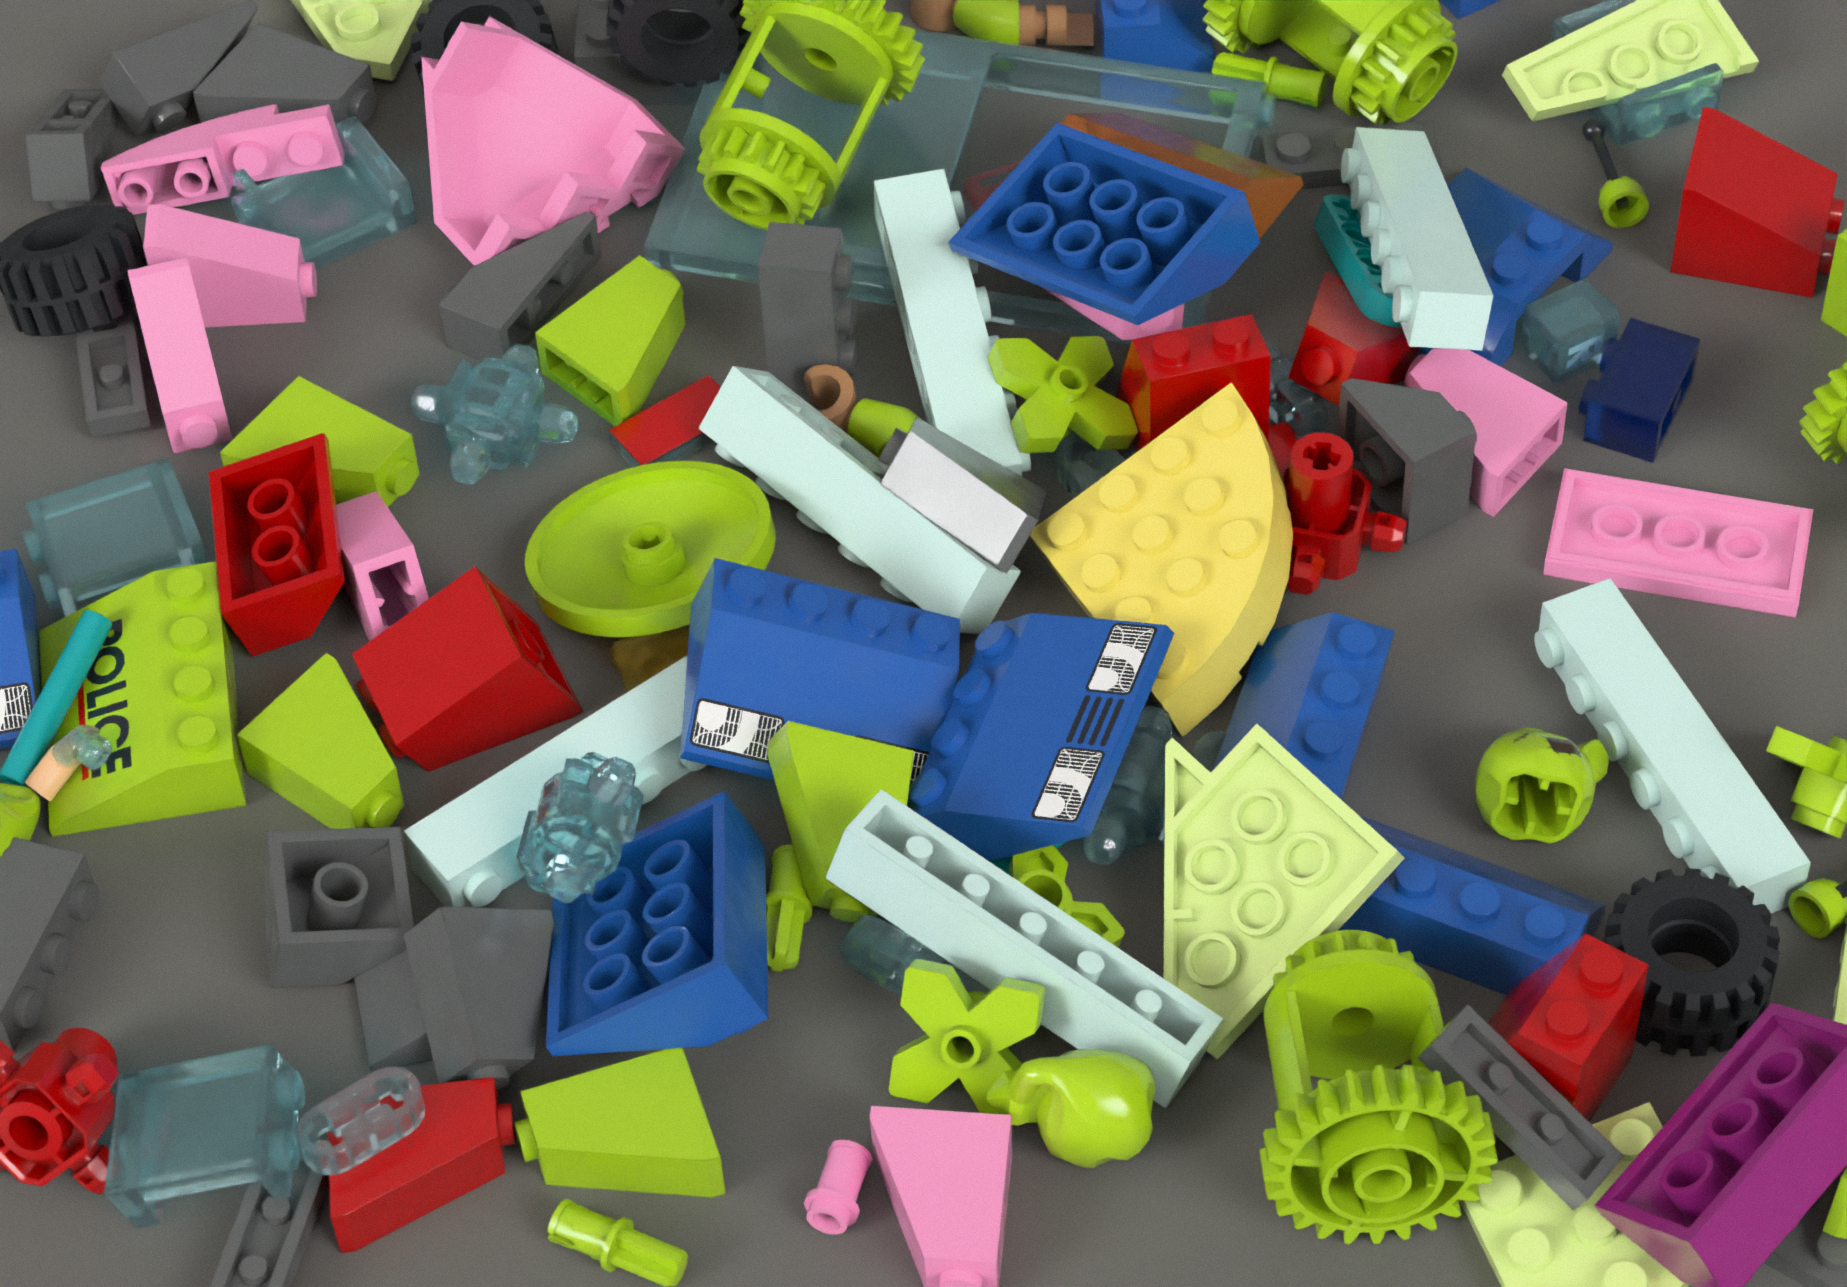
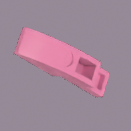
(201, 159)

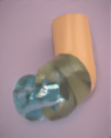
(62, 759)

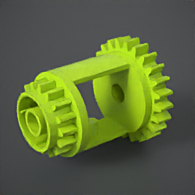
(833, 48)
(1379, 52)
(1375, 1140)

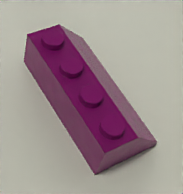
(1741, 1153)

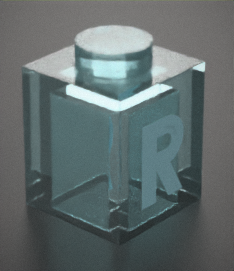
(1569, 330)

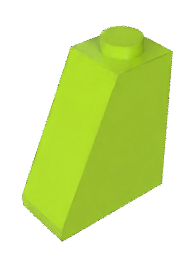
(615, 340)
(363, 448)
(324, 752)
(822, 788)
(624, 1129)

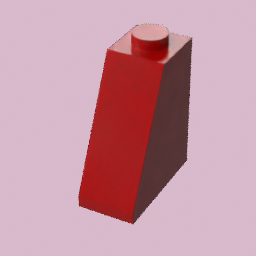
(1347, 345)
(438, 1162)

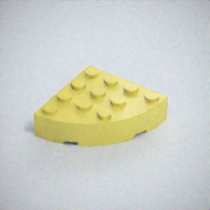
(1184, 540)

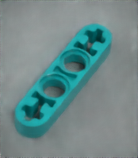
(1351, 253)

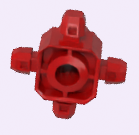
(1331, 513)
(57, 1108)

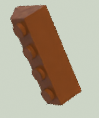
(1265, 186)

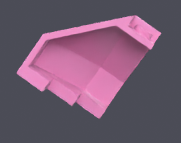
(531, 142)

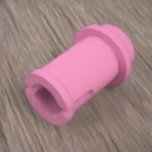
(833, 1202)

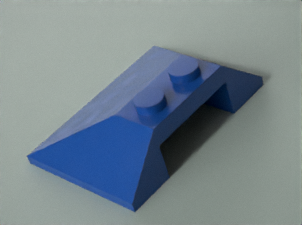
(1520, 253)

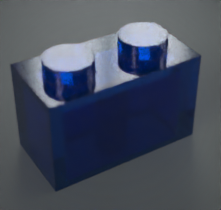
(1639, 389)

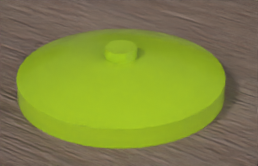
(639, 544)

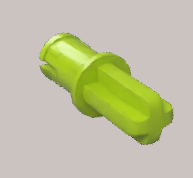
(1282, 80)
(786, 910)
(616, 1244)

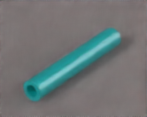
(56, 697)

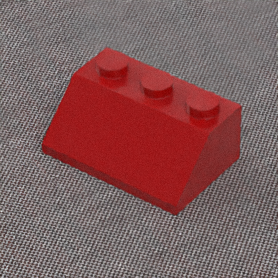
(277, 543)

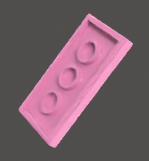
(1679, 542)

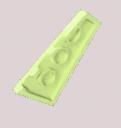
(1627, 54)

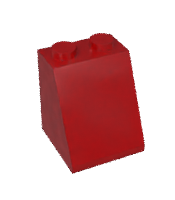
(1754, 211)
(1185, 367)
(463, 675)
(1577, 1019)

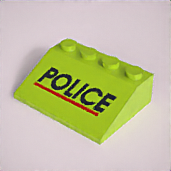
(160, 699)

